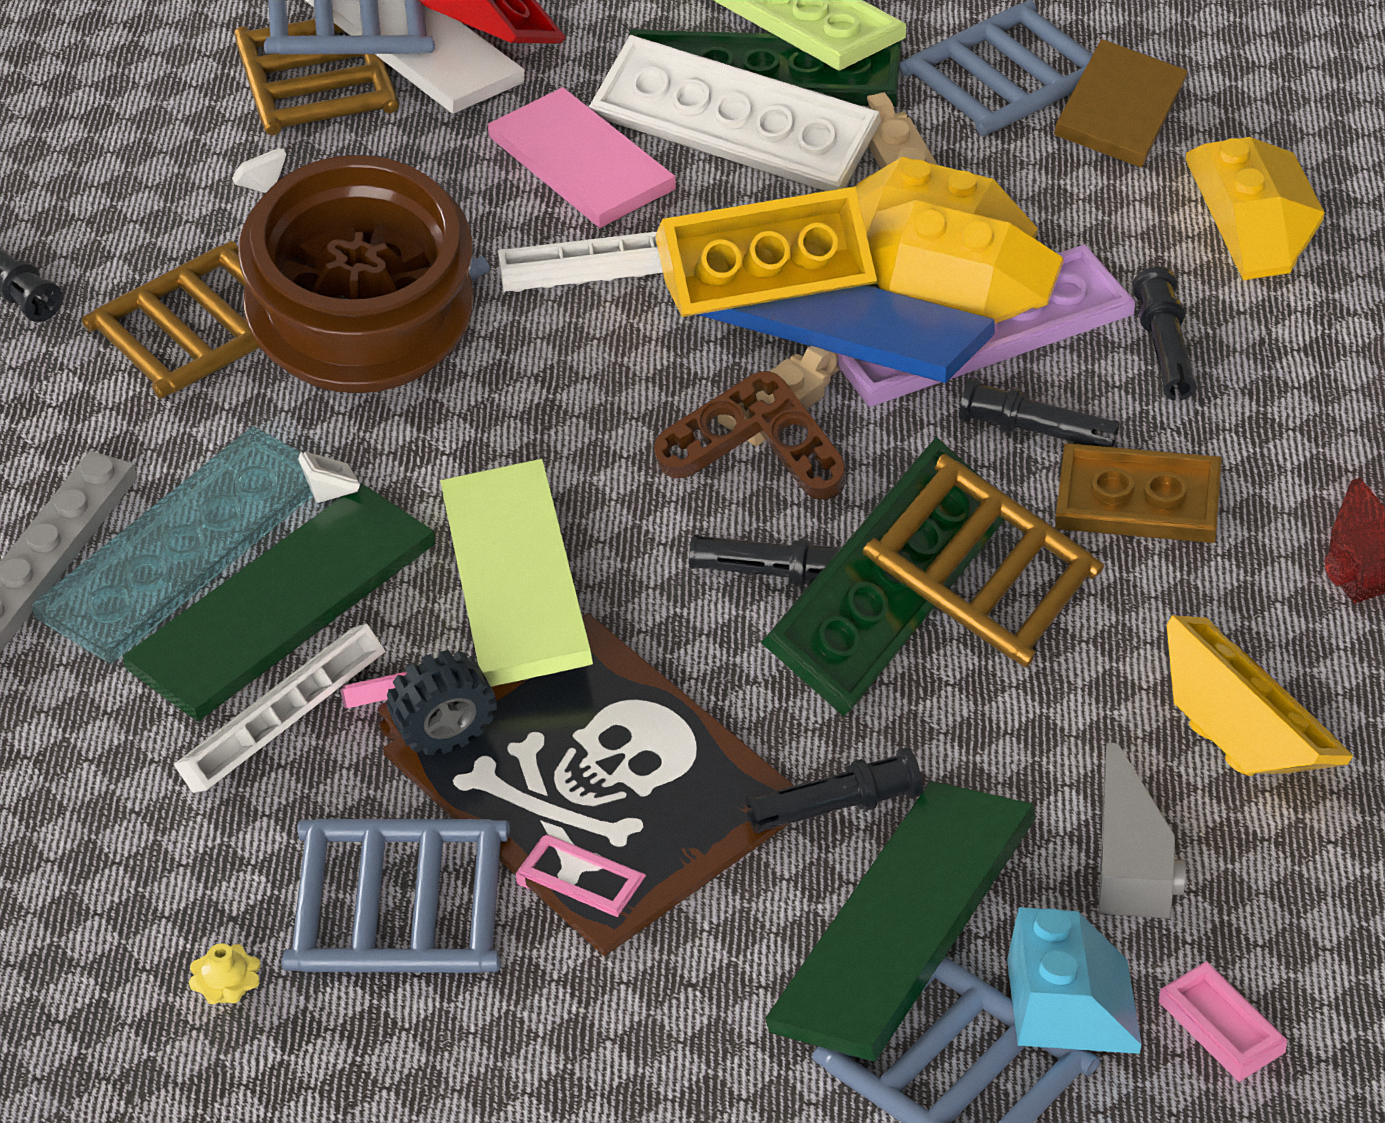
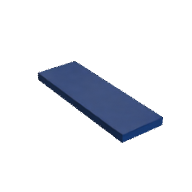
(872, 328)

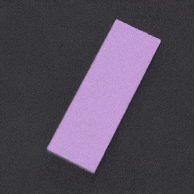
(1081, 301)

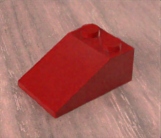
(507, 19)

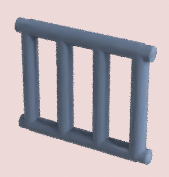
(993, 32)
(368, 43)
(421, 955)
(975, 997)

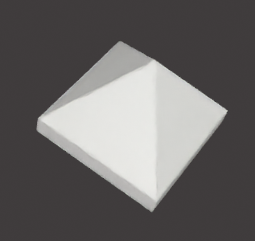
(260, 171)
(327, 477)

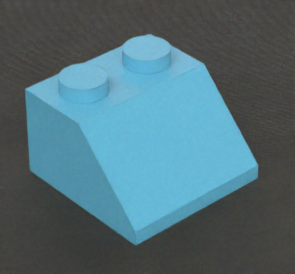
(1069, 985)

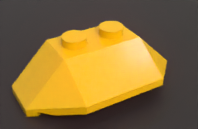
(938, 185)
(1257, 203)
(961, 260)
(1243, 705)

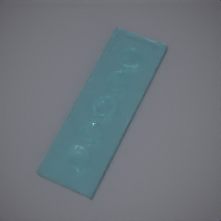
(176, 546)

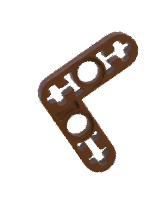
(764, 419)

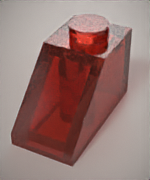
(1358, 545)

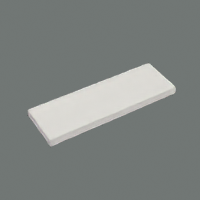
(458, 71)
(735, 114)

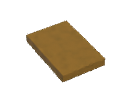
(1120, 103)
(1139, 493)

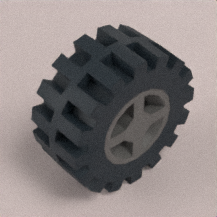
(441, 702)

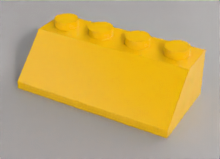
(765, 251)

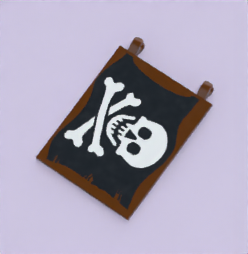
(609, 766)

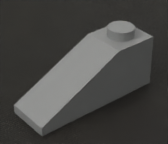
(1136, 846)

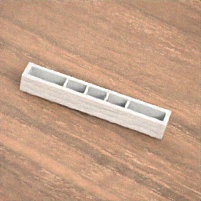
(579, 262)
(279, 708)

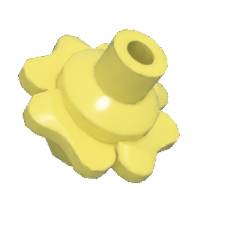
(224, 973)

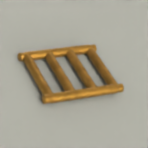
(266, 92)
(147, 299)
(975, 614)

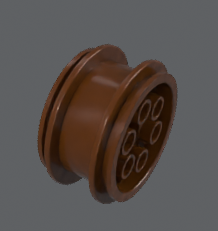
(365, 235)

